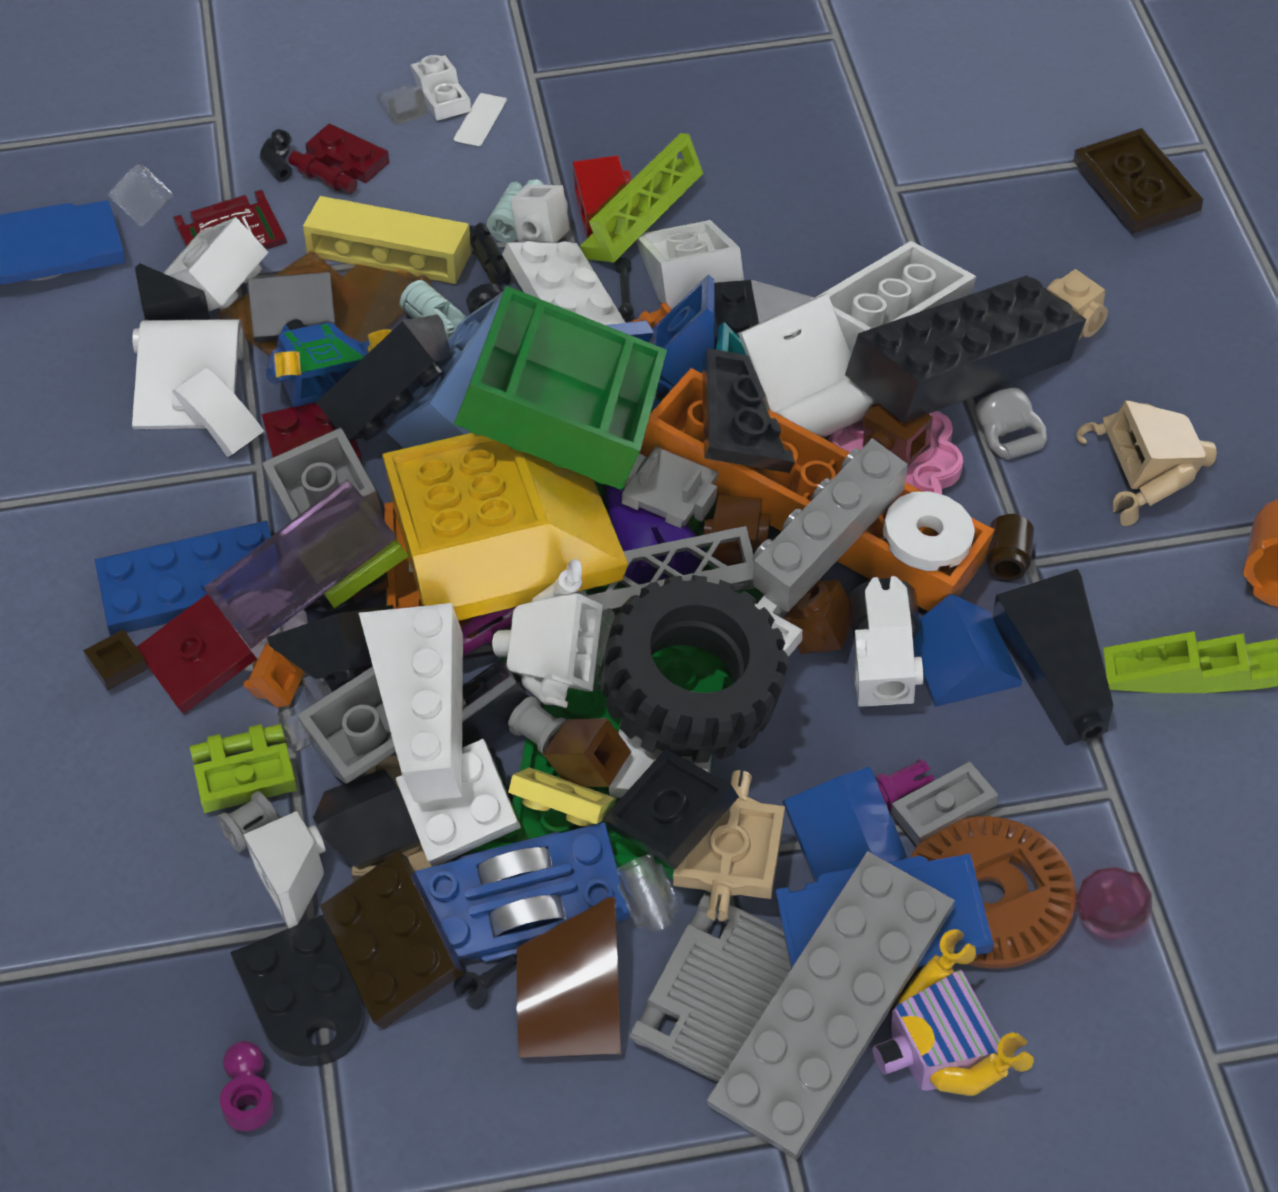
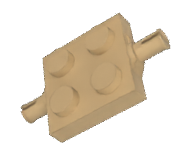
(737, 852)

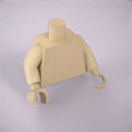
(1155, 451)

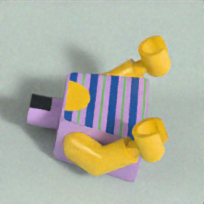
(945, 1031)

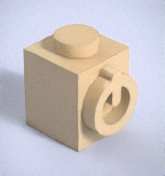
(1084, 297)

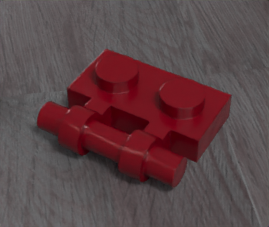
(339, 159)

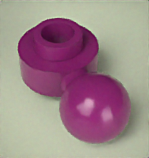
(243, 1065)

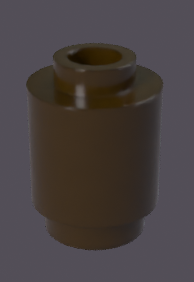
(1010, 547)

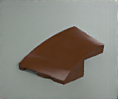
(570, 987)

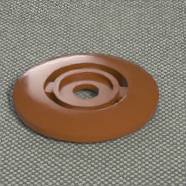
(1022, 922)

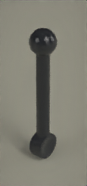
(623, 267)

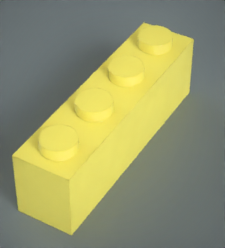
(387, 239)

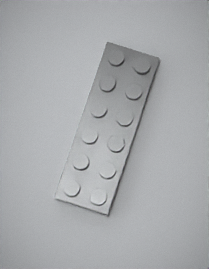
(831, 1005)

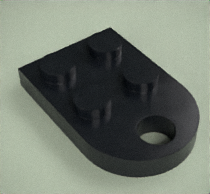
(300, 986)

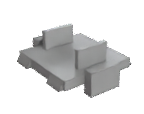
(670, 487)

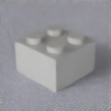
(314, 470)

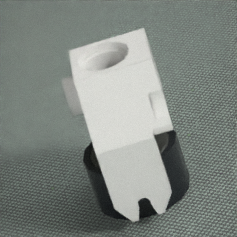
(884, 626)

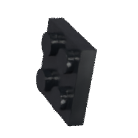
(671, 808)

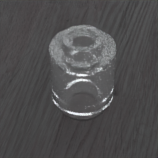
(647, 893)

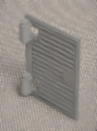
(714, 990)

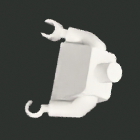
(554, 640)

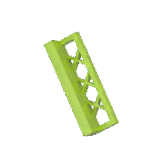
(642, 201)

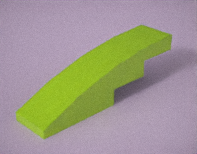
(1188, 666)

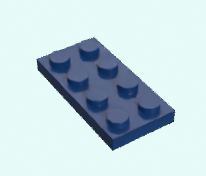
(166, 579)

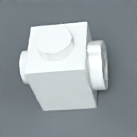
(540, 213)

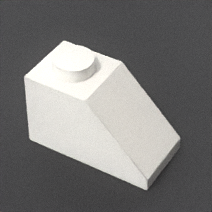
(287, 863)

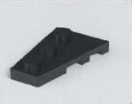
(736, 417)

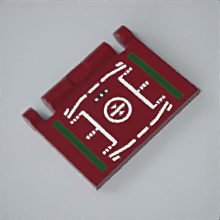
(256, 218)

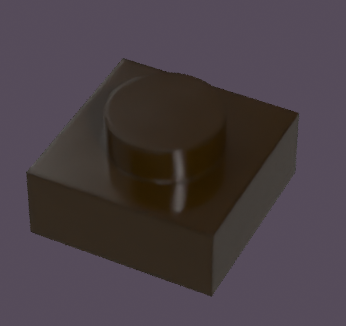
(115, 659)

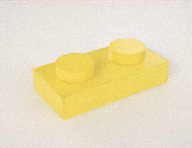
(547, 791)

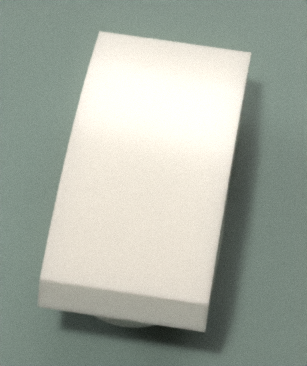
(440, 87)
(219, 409)

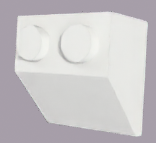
(219, 262)

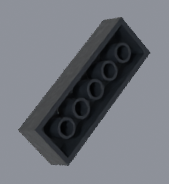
(964, 347)

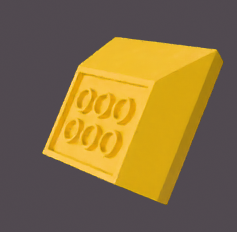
(496, 524)

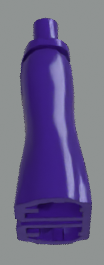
(643, 529)

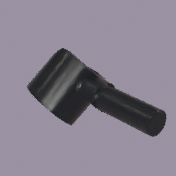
(482, 982)

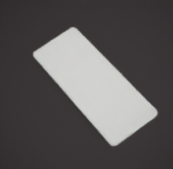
(480, 119)

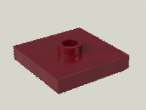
(196, 654)

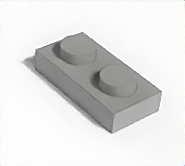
(944, 802)

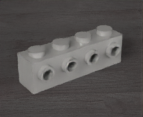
(828, 524)

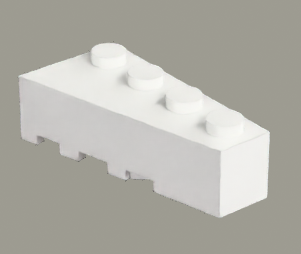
(421, 687)

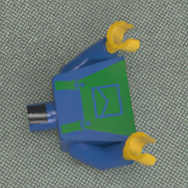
(315, 358)

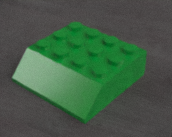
(562, 388)

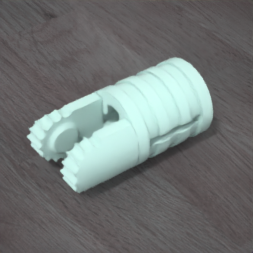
(501, 220)
(422, 300)

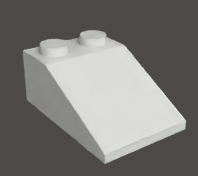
(685, 255)

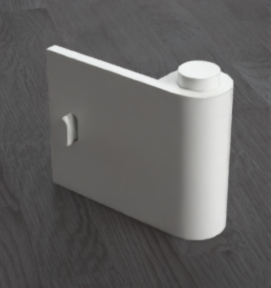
(172, 354)
(806, 372)

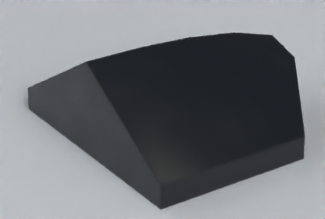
(366, 820)

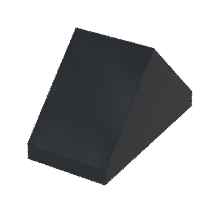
(168, 297)

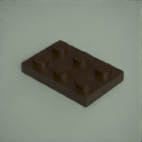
(1138, 180)
(391, 940)

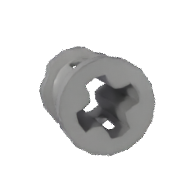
(535, 723)
(246, 819)

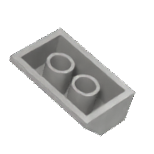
(350, 727)

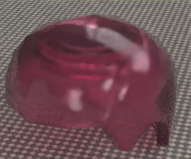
(1114, 903)

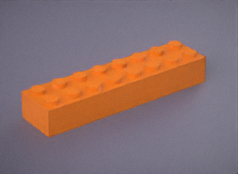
(679, 429)

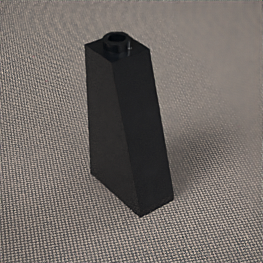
(1058, 653)

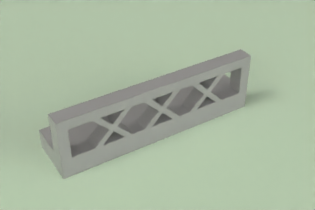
(739, 574)

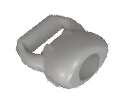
(1008, 412)

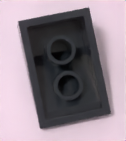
(751, 302)

